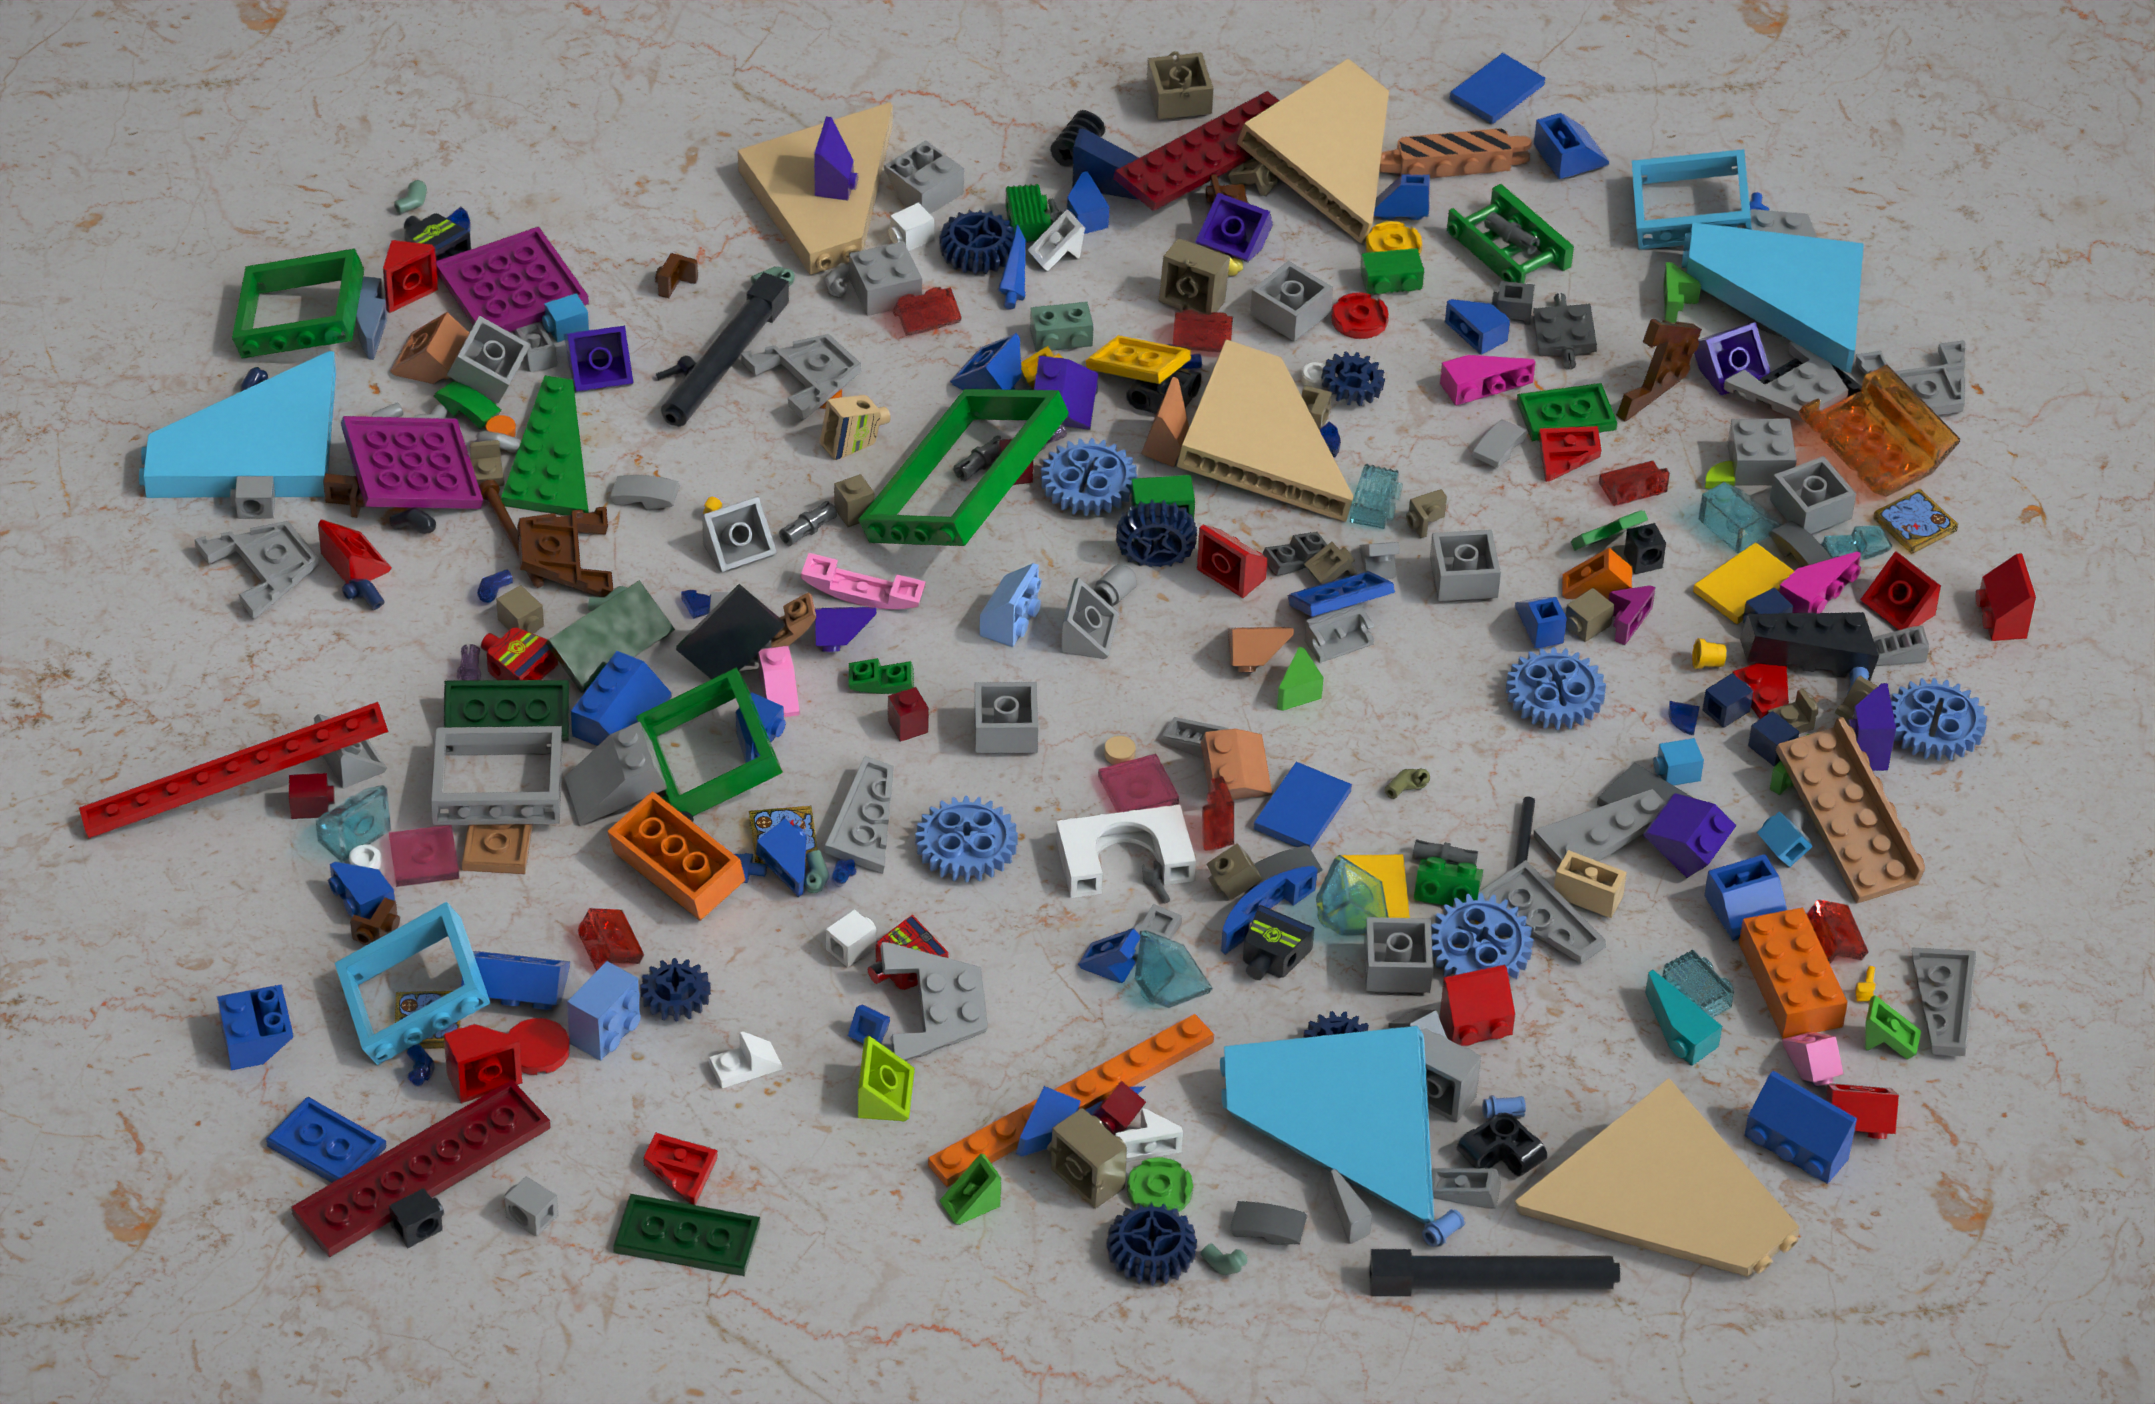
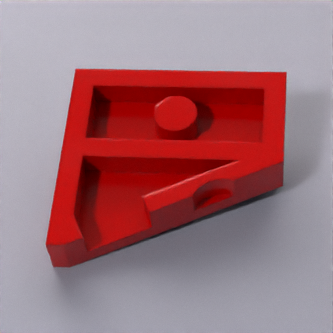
(1567, 449)
(1768, 686)

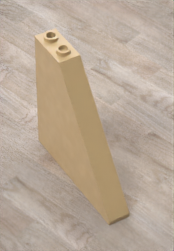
(1327, 144)
(783, 181)
(1262, 435)
(1666, 1187)

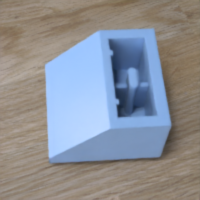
(1012, 606)

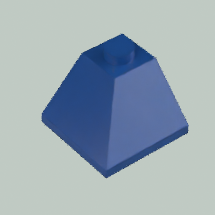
(992, 366)

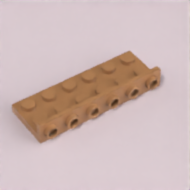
(1852, 812)

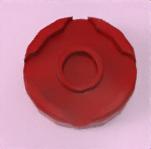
(1359, 316)
(542, 1045)

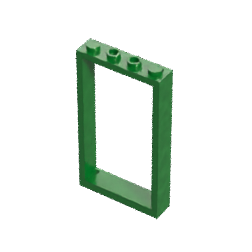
(1044, 414)

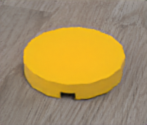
(1392, 236)

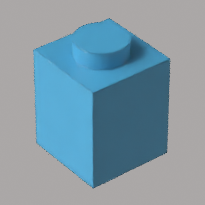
(565, 317)
(1679, 762)
(1784, 839)

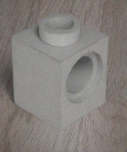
(254, 497)
(531, 1206)

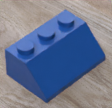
(616, 698)
(522, 978)
(1801, 1127)

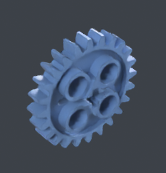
(1070, 469)
(1537, 695)
(1958, 727)
(966, 839)
(1481, 939)

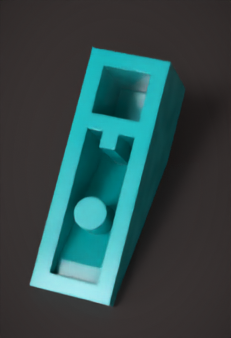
(1685, 1025)

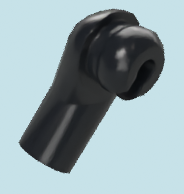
(415, 519)

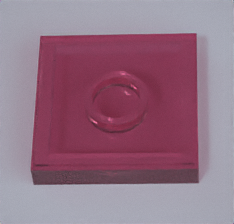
(1138, 784)
(423, 855)

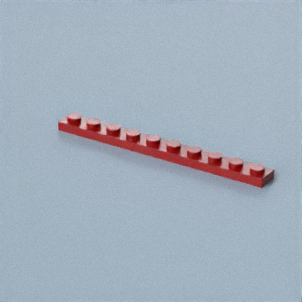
(233, 769)

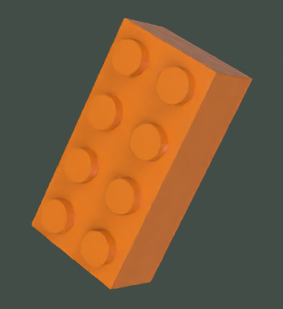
(676, 855)
(1793, 973)

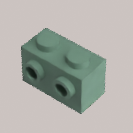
(1061, 326)

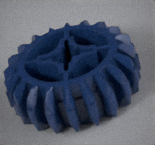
(976, 241)
(1156, 534)
(1131, 1245)

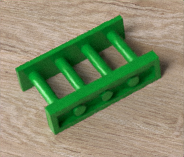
(1508, 206)

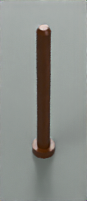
(490, 491)

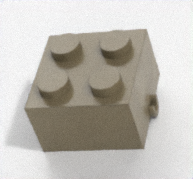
(1179, 85)
(1194, 278)
(1088, 1157)

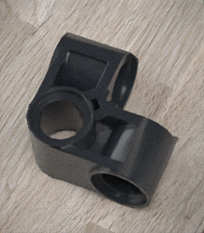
(1149, 395)
(1502, 1140)

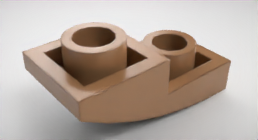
(797, 619)

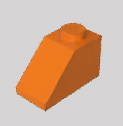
(1602, 572)

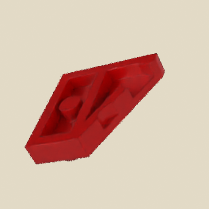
(680, 1165)

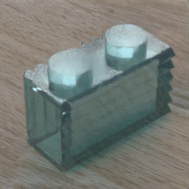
(1375, 497)
(1700, 982)

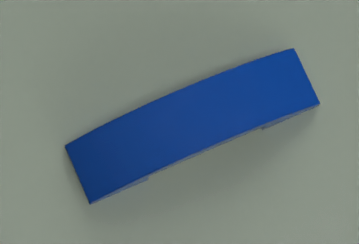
(1288, 885)

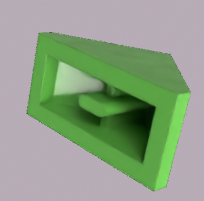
(1301, 682)
(974, 1192)

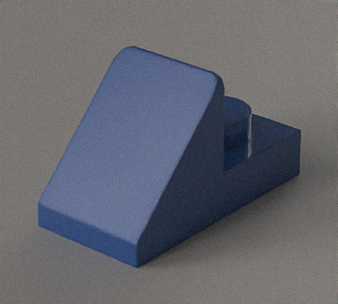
(1111, 956)

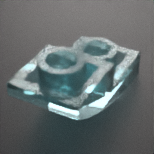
(1865, 539)

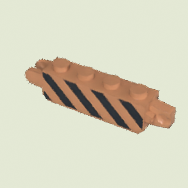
(1456, 153)

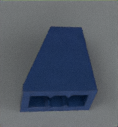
(1101, 161)

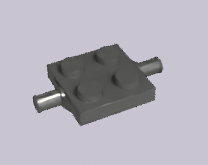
(1564, 330)

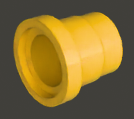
(1708, 654)

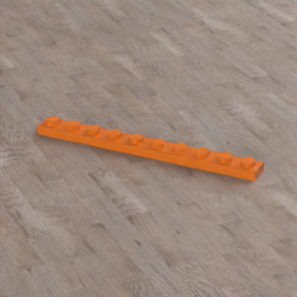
(1090, 1088)

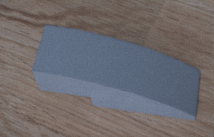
(371, 315)

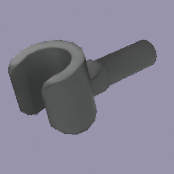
(1055, 213)
(1153, 878)

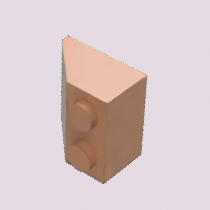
(431, 350)
(1239, 759)

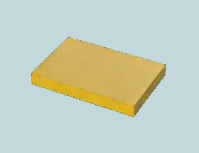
(1138, 359)
(1741, 580)
(1391, 872)

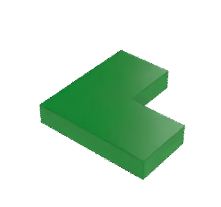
(1612, 529)

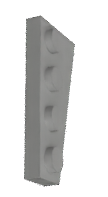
(864, 817)
(1601, 829)
(1546, 912)
(1946, 991)

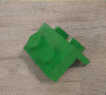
(1443, 882)

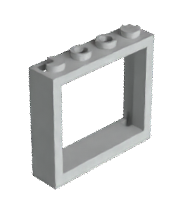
(497, 807)

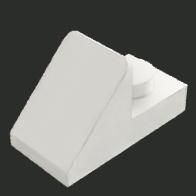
(1062, 236)
(749, 1061)
(1154, 1139)

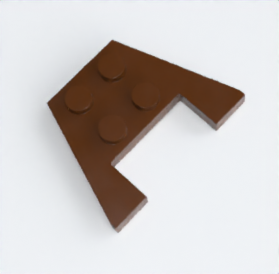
(1668, 365)
(552, 549)

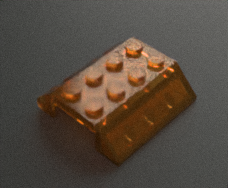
(1884, 432)

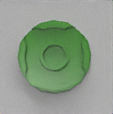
(1161, 1182)

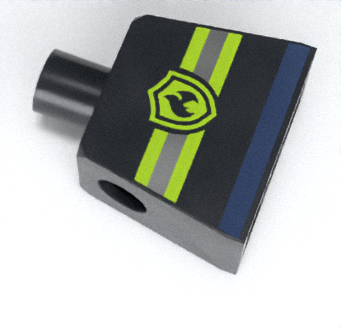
(440, 232)
(1275, 944)

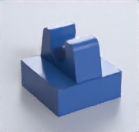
(868, 1023)

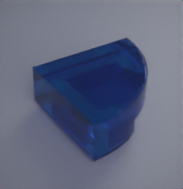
(461, 218)
(1331, 437)
(696, 603)
(1684, 716)

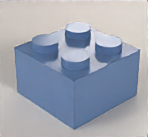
(604, 1011)

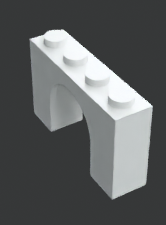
(1157, 829)

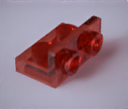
(927, 311)
(1202, 331)
(1634, 482)
(1218, 817)
(1837, 930)
(609, 937)

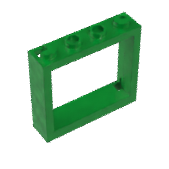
(291, 274)
(693, 704)

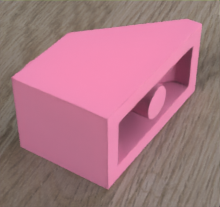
(778, 678)
(1814, 1057)

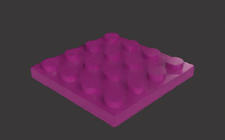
(509, 279)
(411, 462)

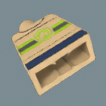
(851, 425)

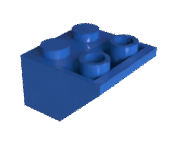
(1567, 146)
(1743, 892)
(254, 1025)

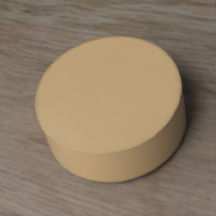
(1119, 749)

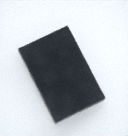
(730, 634)

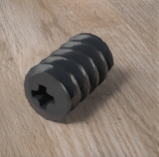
(1063, 145)

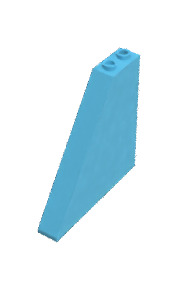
(1784, 281)
(263, 431)
(1345, 1106)

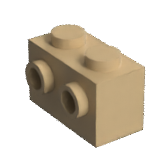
(1590, 883)

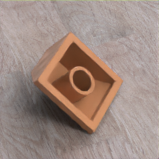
(1168, 427)
(1255, 645)

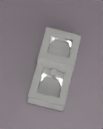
(1498, 443)
(650, 490)
(1159, 922)

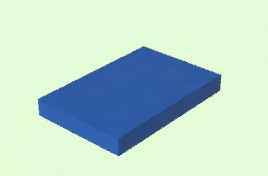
(1497, 88)
(1341, 593)
(1302, 806)
(324, 1141)

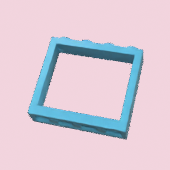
(1672, 231)
(395, 948)

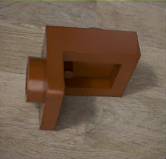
(674, 270)
(344, 491)
(382, 922)

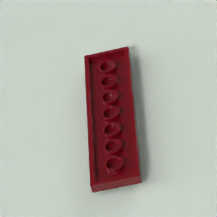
(1191, 157)
(428, 1160)

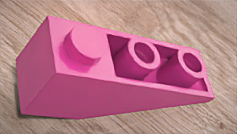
(1481, 376)
(1816, 584)

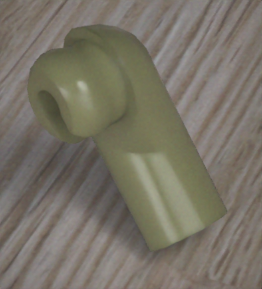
(1407, 780)

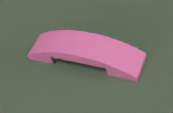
(859, 588)

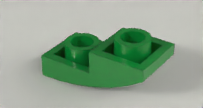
(462, 398)
(873, 678)

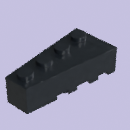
(1811, 641)

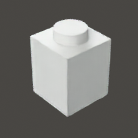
(912, 226)
(851, 938)

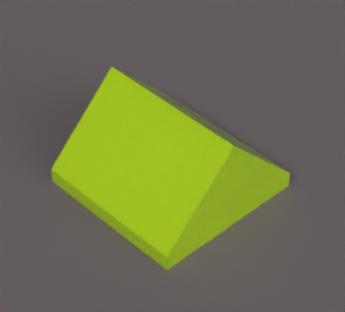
(884, 1084)

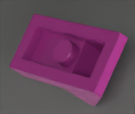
(1630, 610)

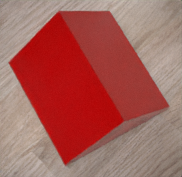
(409, 273)
(350, 552)
(1903, 593)

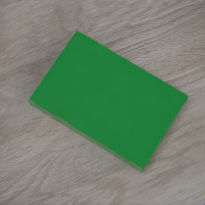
(1567, 408)

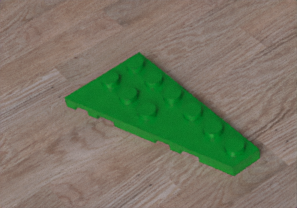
(549, 459)

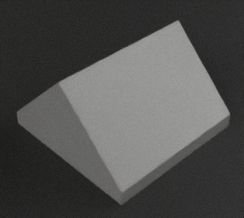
(737, 534)
(1088, 623)
(353, 762)

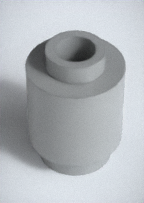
(1116, 584)

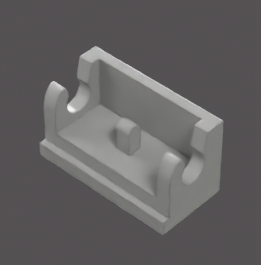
(1338, 632)

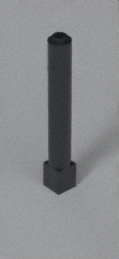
(763, 305)
(1398, 1272)

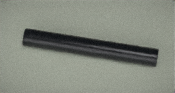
(1524, 830)

